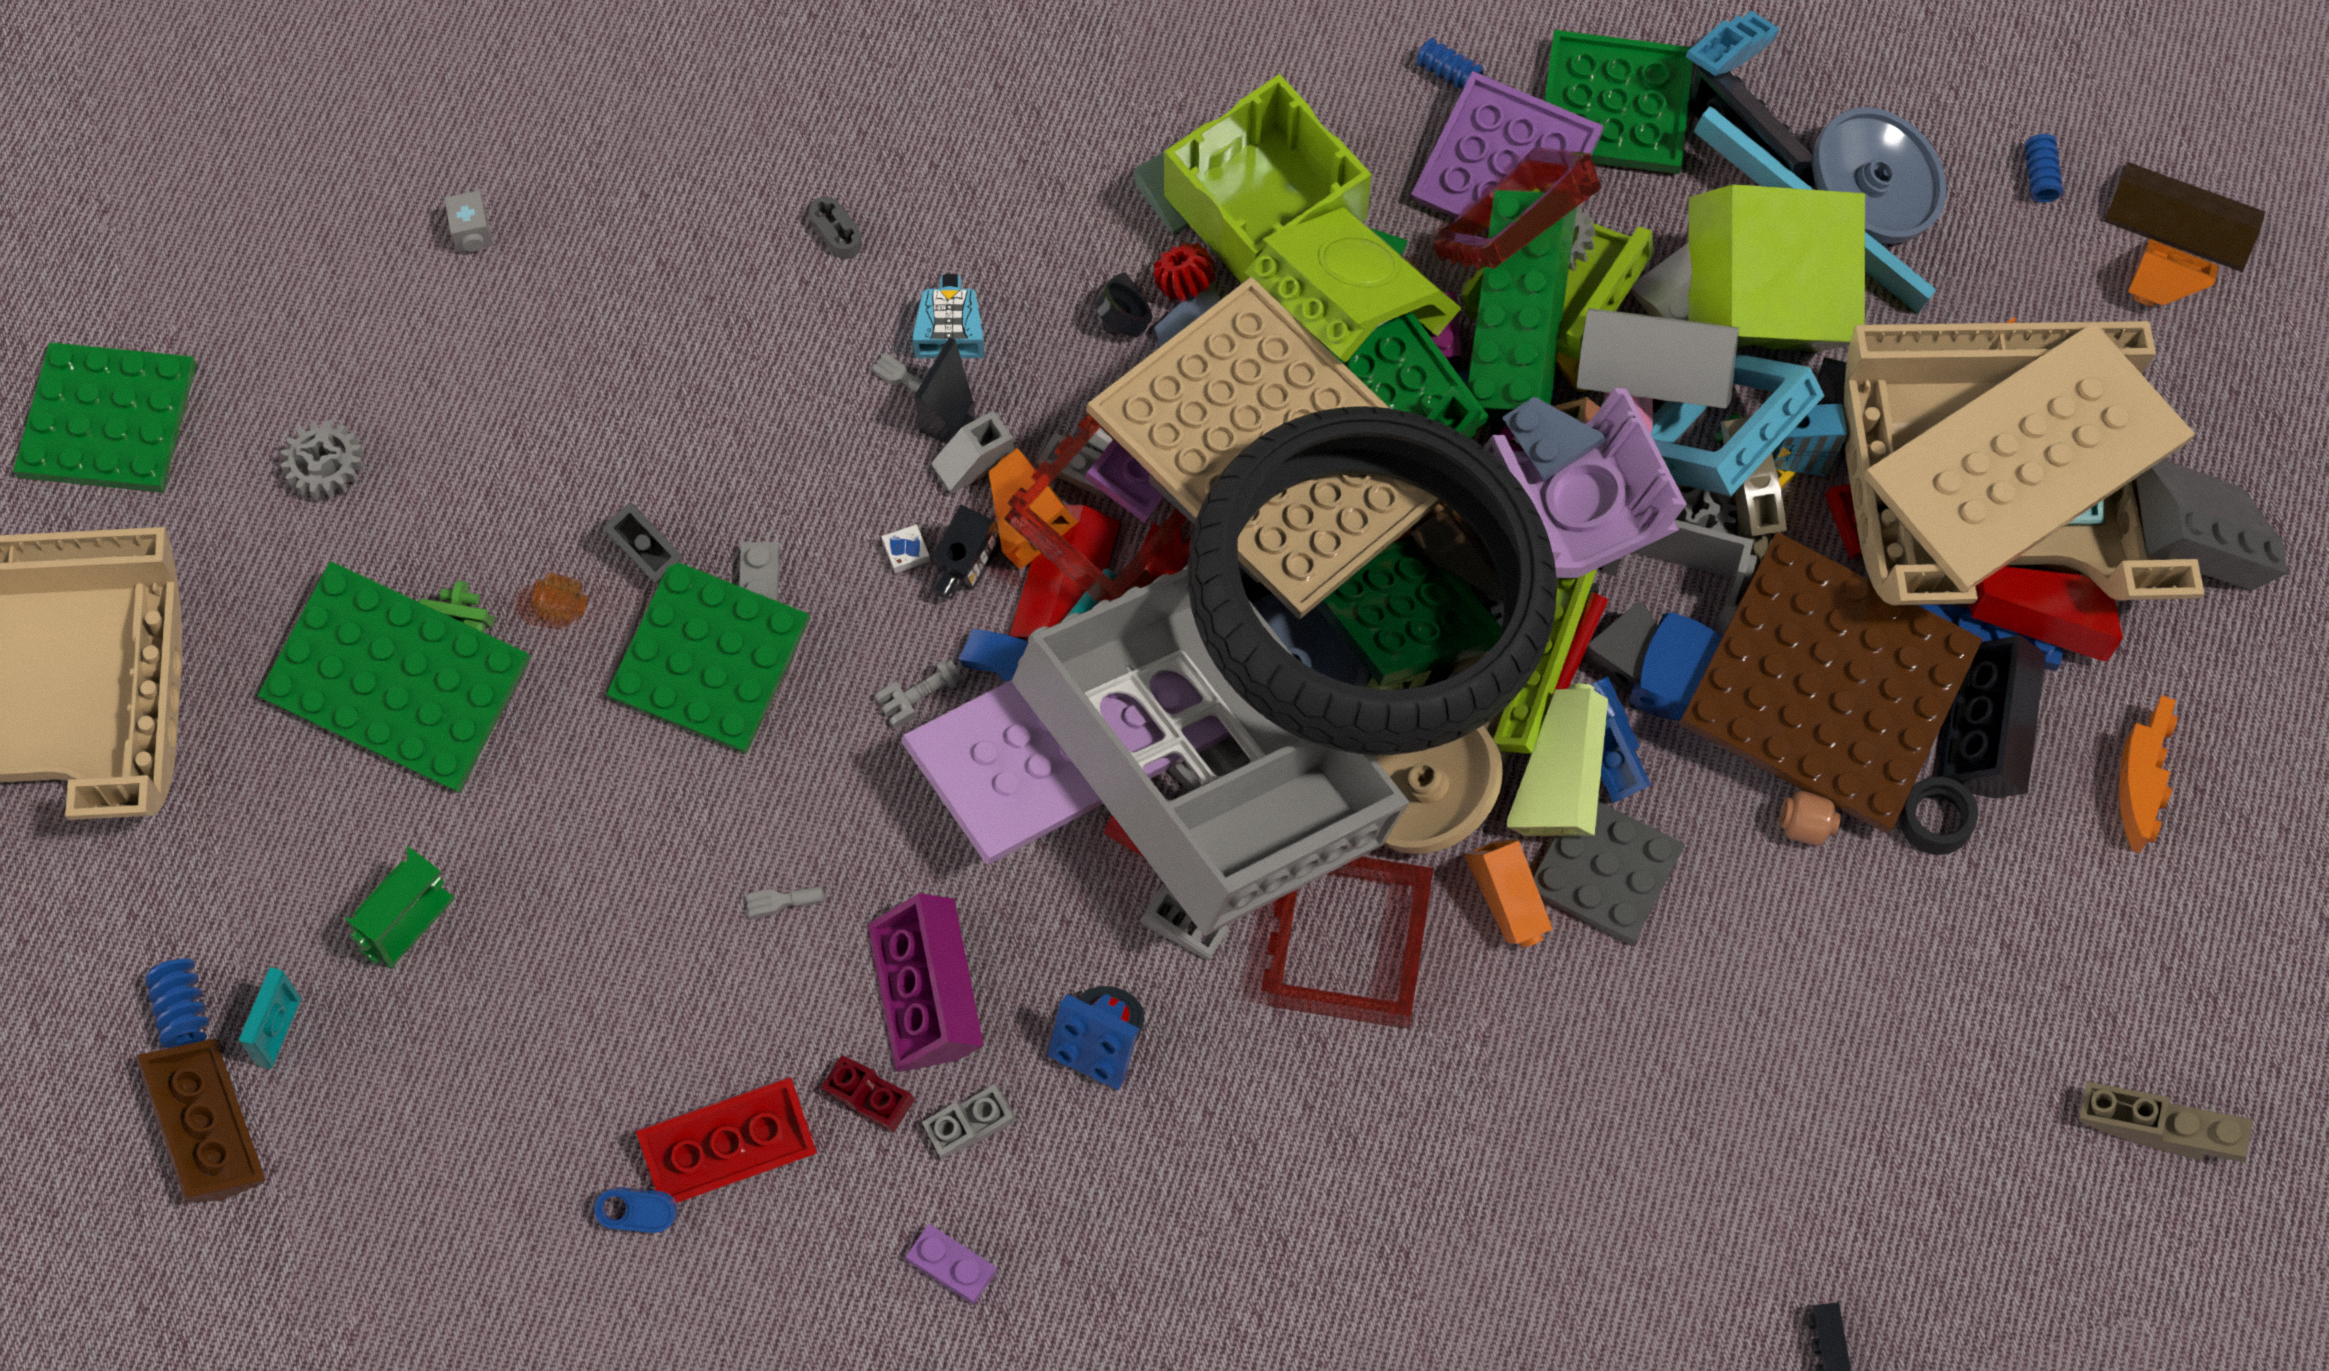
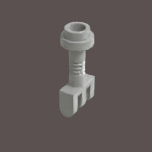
(902, 700)

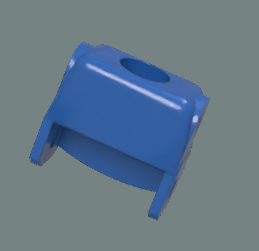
(1674, 666)

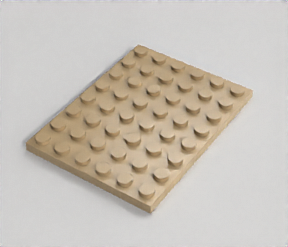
(1220, 390)

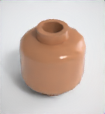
(1809, 818)

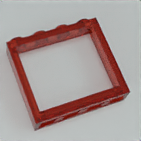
(1060, 550)
(1345, 1005)

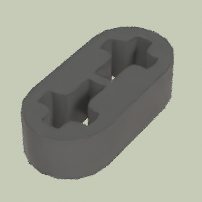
(829, 231)

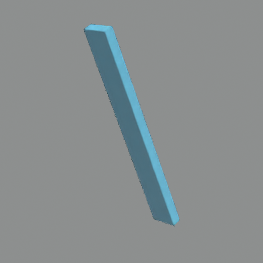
(1771, 173)

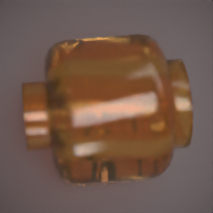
(558, 599)

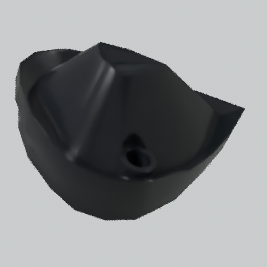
(1123, 307)

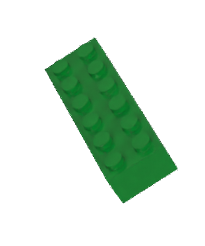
(1520, 312)

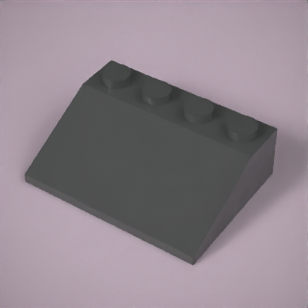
(2208, 521)

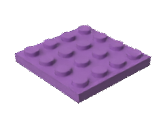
(1488, 139)

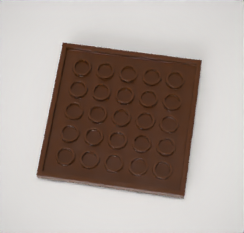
(1831, 683)

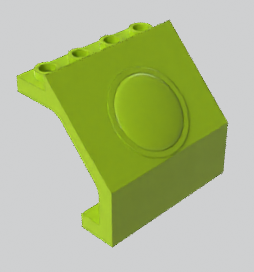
(1346, 281)

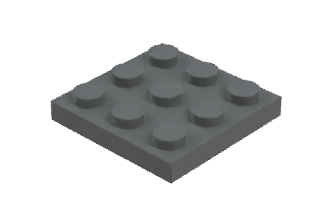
(1609, 876)

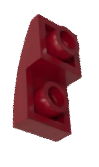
(867, 1093)

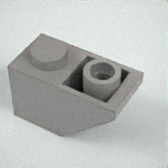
(973, 452)

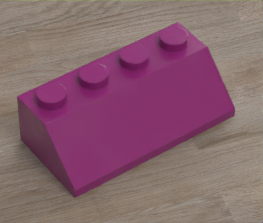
(925, 983)

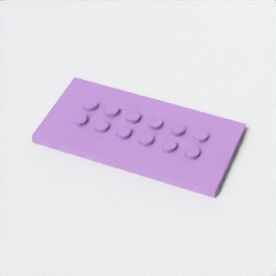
(1012, 778)

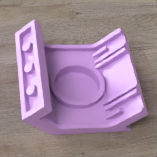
(1605, 500)

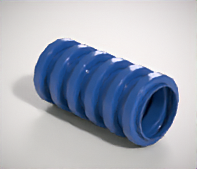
(1446, 63)
(2043, 168)

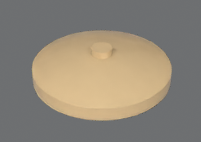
(1447, 791)

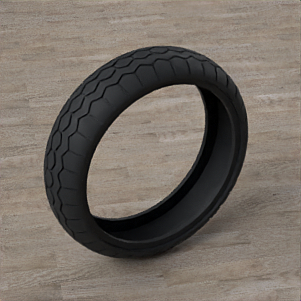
(1410, 451)

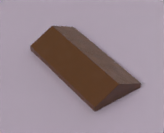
(201, 1121)

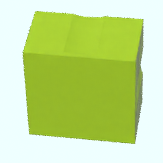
(1261, 174)
(1779, 265)

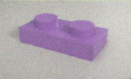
(951, 1264)

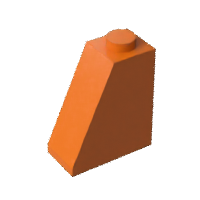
(1006, 479)
(1510, 891)

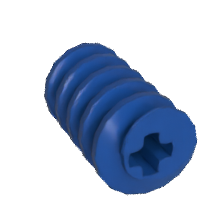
(174, 1003)

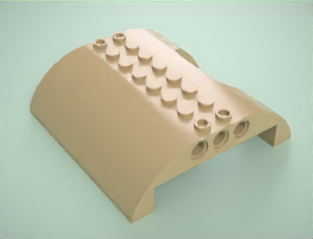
(1919, 374)
(91, 666)

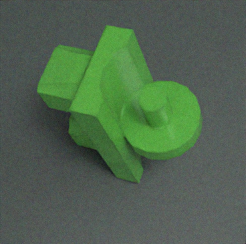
(459, 597)

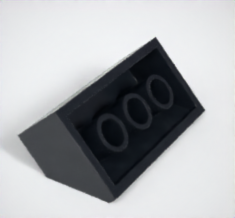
(1751, 116)
(1995, 719)

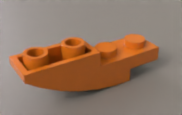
(2141, 777)

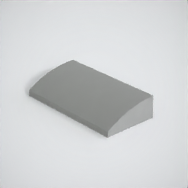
(1658, 357)

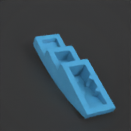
(1733, 43)

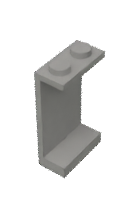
(1705, 551)

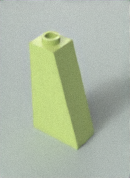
(1564, 769)

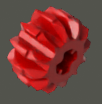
(1184, 271)

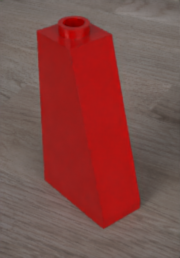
(2051, 608)

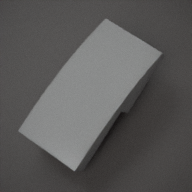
(969, 1122)

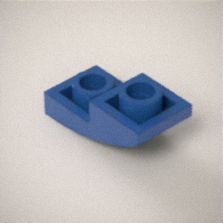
(993, 653)

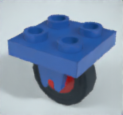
(1098, 1033)

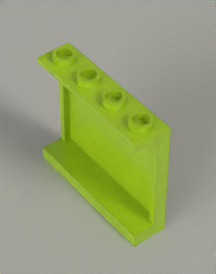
(1595, 284)

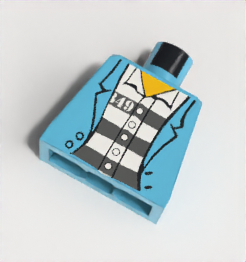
(948, 314)

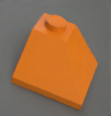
(2169, 275)

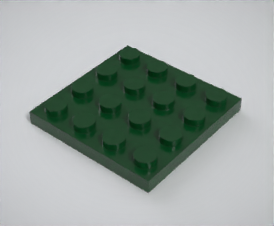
(1408, 615)

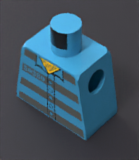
(1813, 442)

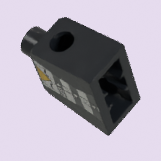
(965, 551)

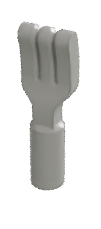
(895, 372)
(771, 902)

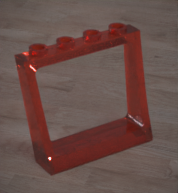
(1567, 182)

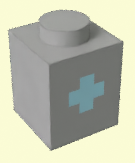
(468, 221)

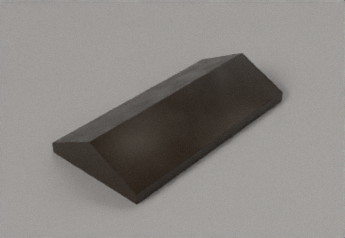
(2185, 216)

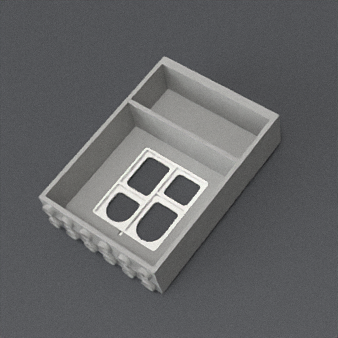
(1238, 834)

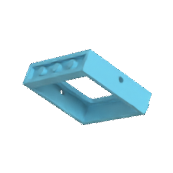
(1728, 468)

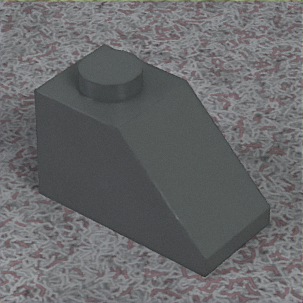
(642, 541)

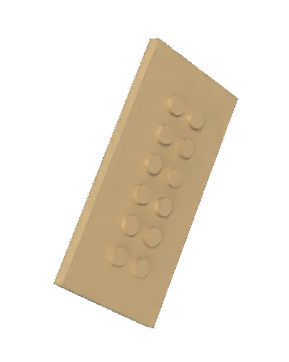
(2028, 456)

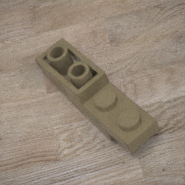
(1757, 499)
(2165, 1126)

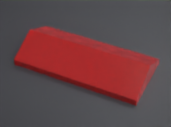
(1047, 589)
(727, 1141)

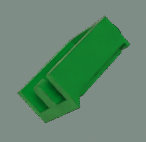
(399, 910)

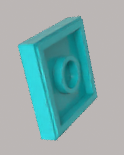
(270, 1018)

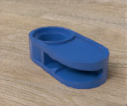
(645, 1210)

